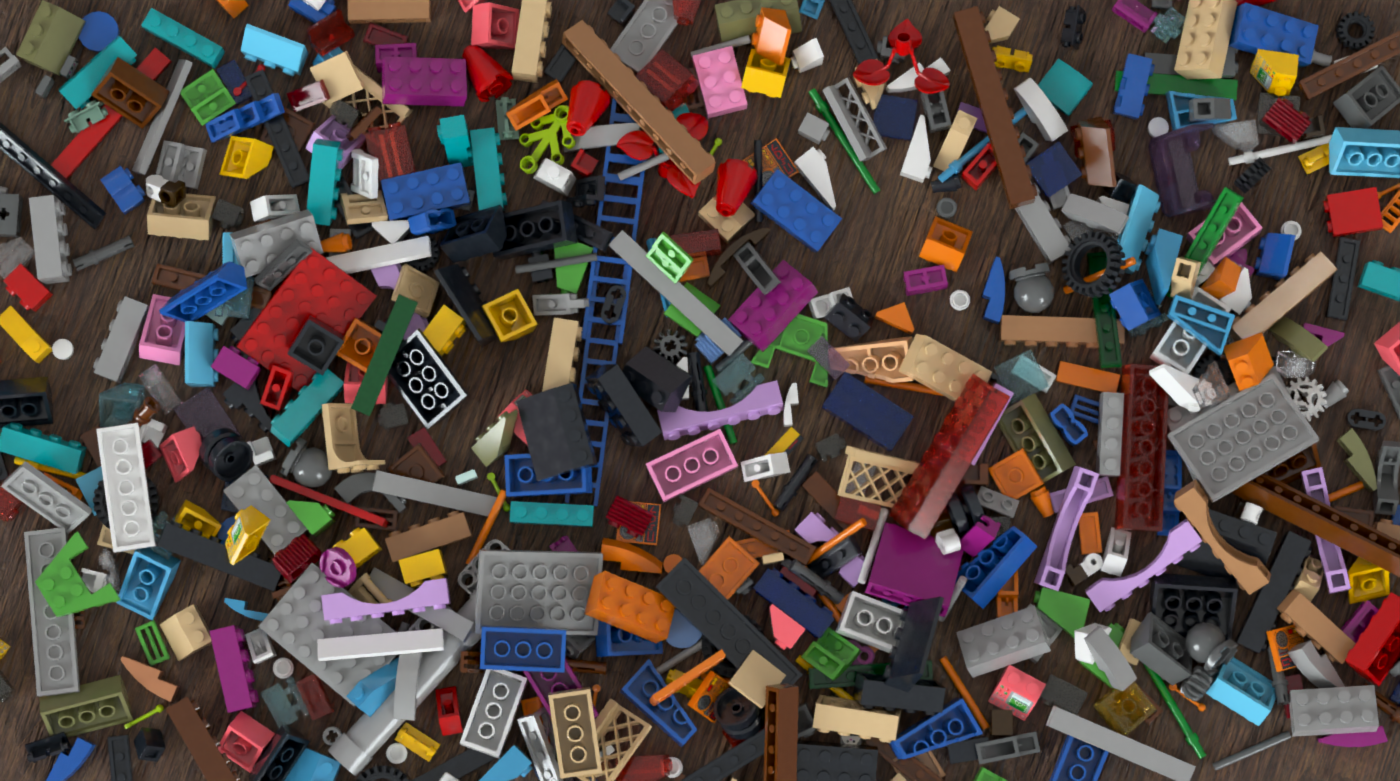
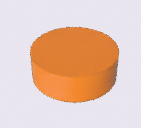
(671, 561)

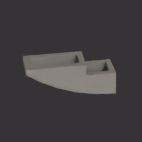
(1094, 214)
(1110, 659)
(1314, 666)

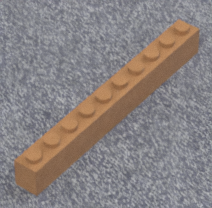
(639, 102)

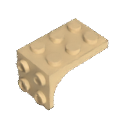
(343, 440)

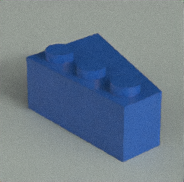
(1133, 86)

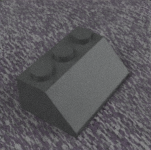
(1161, 649)

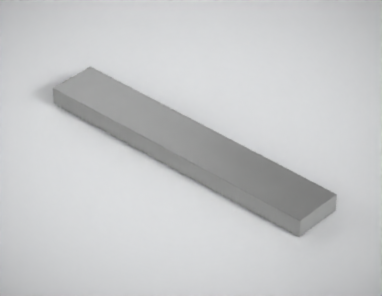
(162, 117)
(433, 493)
(442, 618)

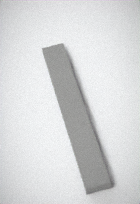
(676, 294)
(1119, 745)

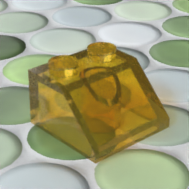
(1125, 708)

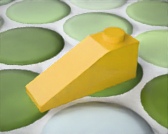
(24, 334)

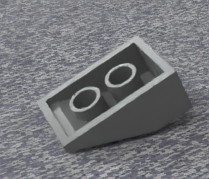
(1369, 99)

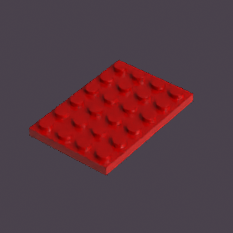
(312, 289)

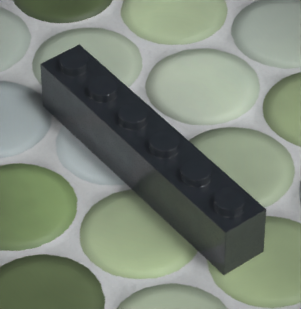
(214, 554)
(1263, 611)

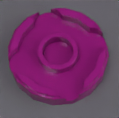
(338, 567)

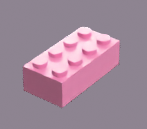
(691, 465)

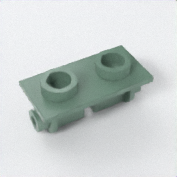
(79, 118)
(505, 127)

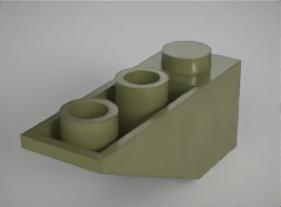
(497, 440)

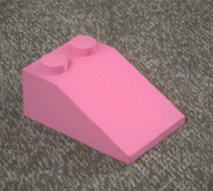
(162, 336)

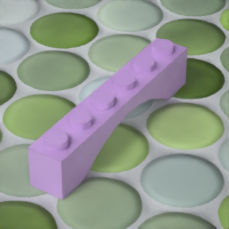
(761, 401)
(1056, 553)
(1330, 554)
(1109, 590)
(430, 593)

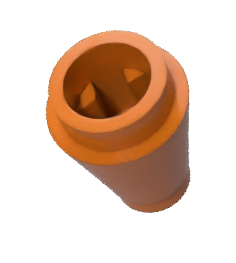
(337, 243)
(1042, 500)

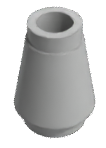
(1335, 393)

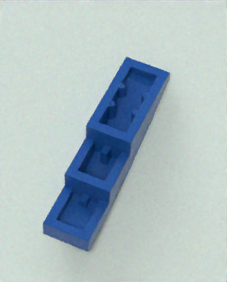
(244, 117)
(1172, 484)

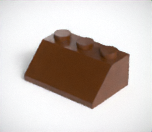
(130, 92)
(1096, 152)
(1292, 467)

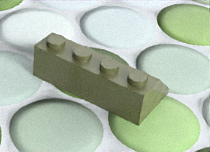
(739, 16)
(1030, 428)
(91, 709)

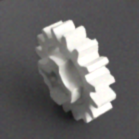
(1311, 394)

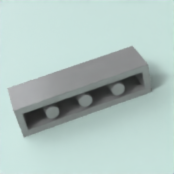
(1044, 229)
(121, 340)
(1109, 434)

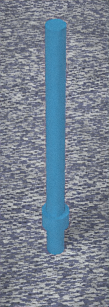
(957, 165)

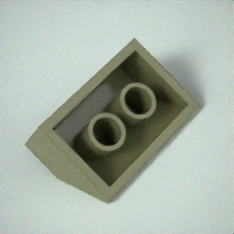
(50, 38)

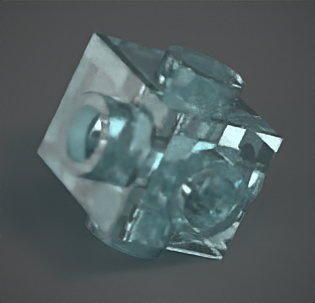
(1165, 28)

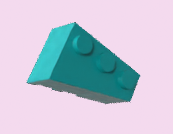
(455, 137)

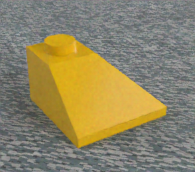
(245, 157)
(1367, 581)

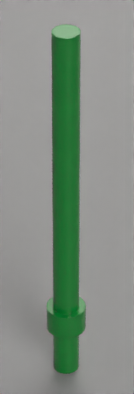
(823, 107)
(1191, 738)

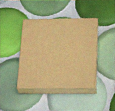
(339, 76)
(416, 287)
(754, 677)

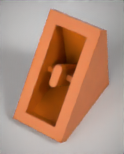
(1223, 279)
(897, 317)

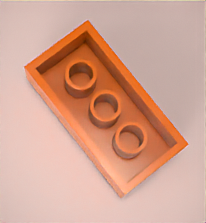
(630, 607)

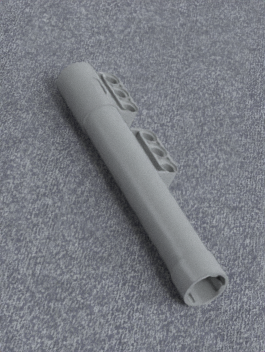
(368, 734)

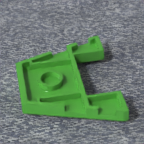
(796, 340)
(64, 586)

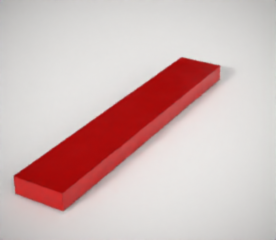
(337, 504)

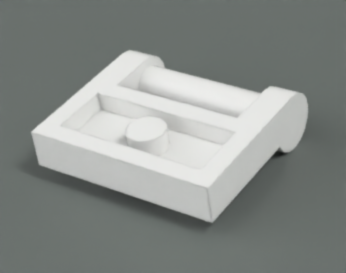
(365, 174)

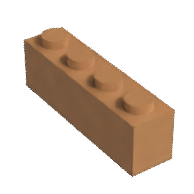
(389, 11)
(428, 537)
(1316, 626)

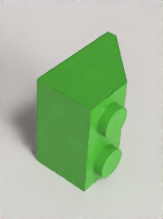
(313, 515)

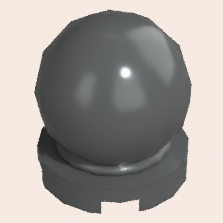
(1033, 289)
(307, 465)
(1208, 645)

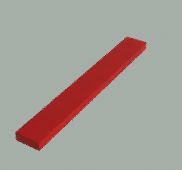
(90, 137)

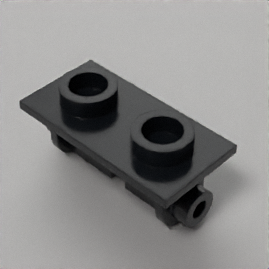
(1074, 34)
(47, 746)

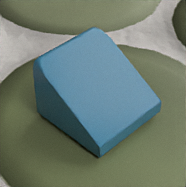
(811, 8)

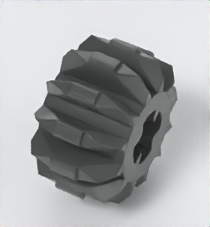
(666, 340)
(1197, 684)

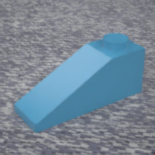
(374, 688)

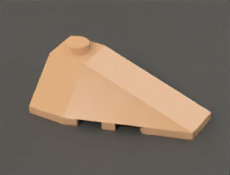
(877, 358)

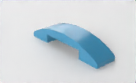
(241, 607)

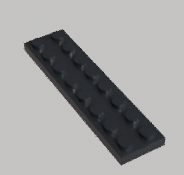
(719, 619)

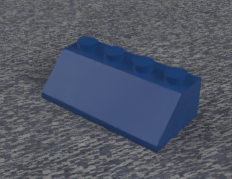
(206, 293)

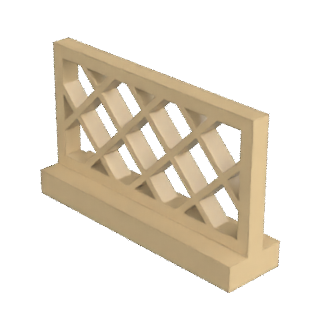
(375, 89)
(879, 460)
(604, 723)

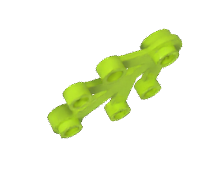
(547, 137)

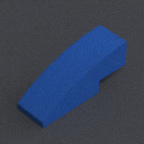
(994, 292)
(69, 763)

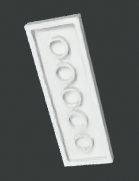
(126, 487)

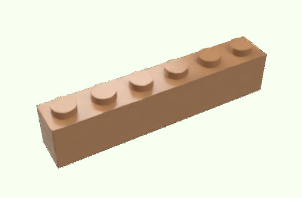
(1284, 297)
(1051, 331)

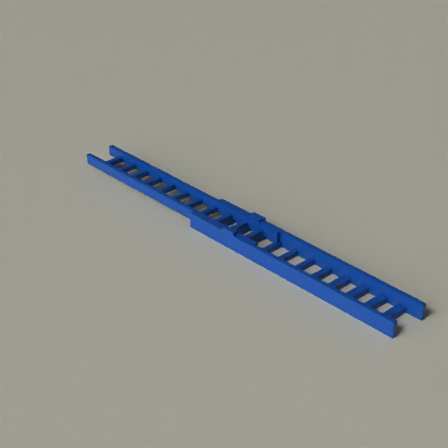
(594, 279)

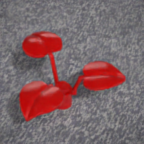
(904, 40)
(639, 146)

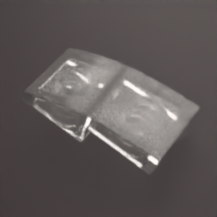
(109, 562)

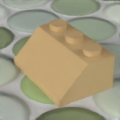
(186, 220)

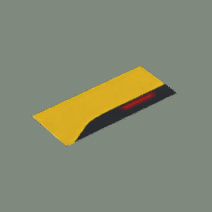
(786, 443)

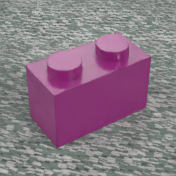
(235, 367)

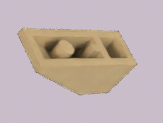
(955, 140)

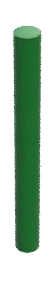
(719, 402)

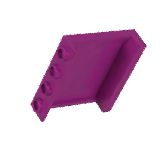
(912, 568)

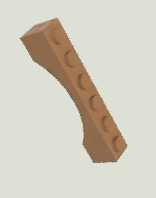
(1248, 570)

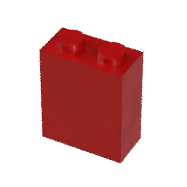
(1353, 212)

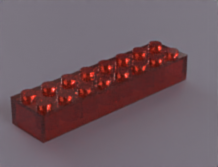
(1142, 452)
(949, 456)

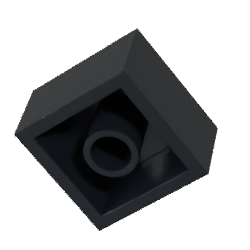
(316, 345)

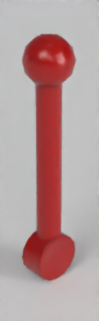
(237, 91)

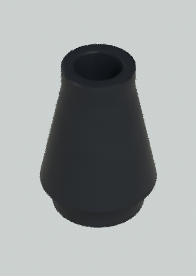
(950, 185)

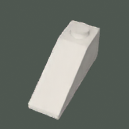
(918, 156)
(815, 171)
(1177, 385)

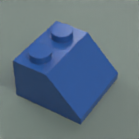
(1274, 255)
(1134, 304)

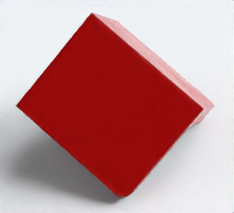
(584, 164)

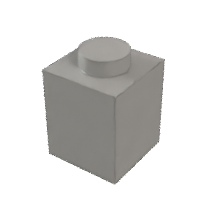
(814, 129)

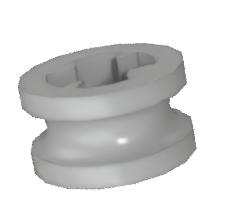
(326, 732)

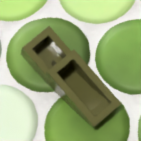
(1298, 339)
(1358, 459)

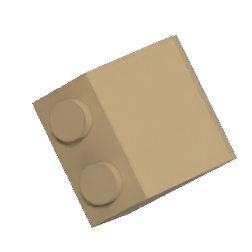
(727, 226)
(186, 632)

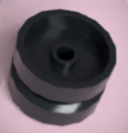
(225, 454)
(966, 509)
(738, 714)

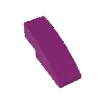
(1355, 739)

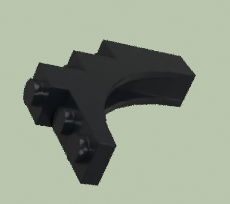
(238, 396)

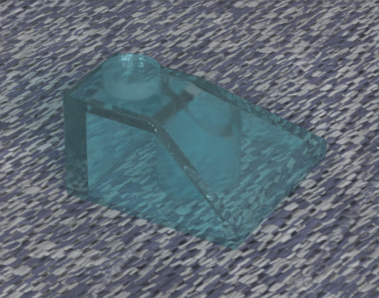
(119, 404)

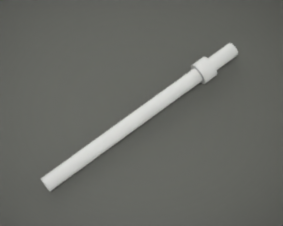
(1250, 157)

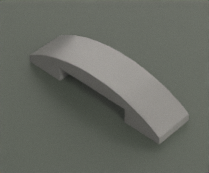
(601, 136)
(406, 686)

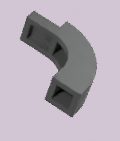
(1386, 472)
(362, 483)

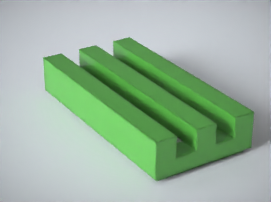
(160, 640)

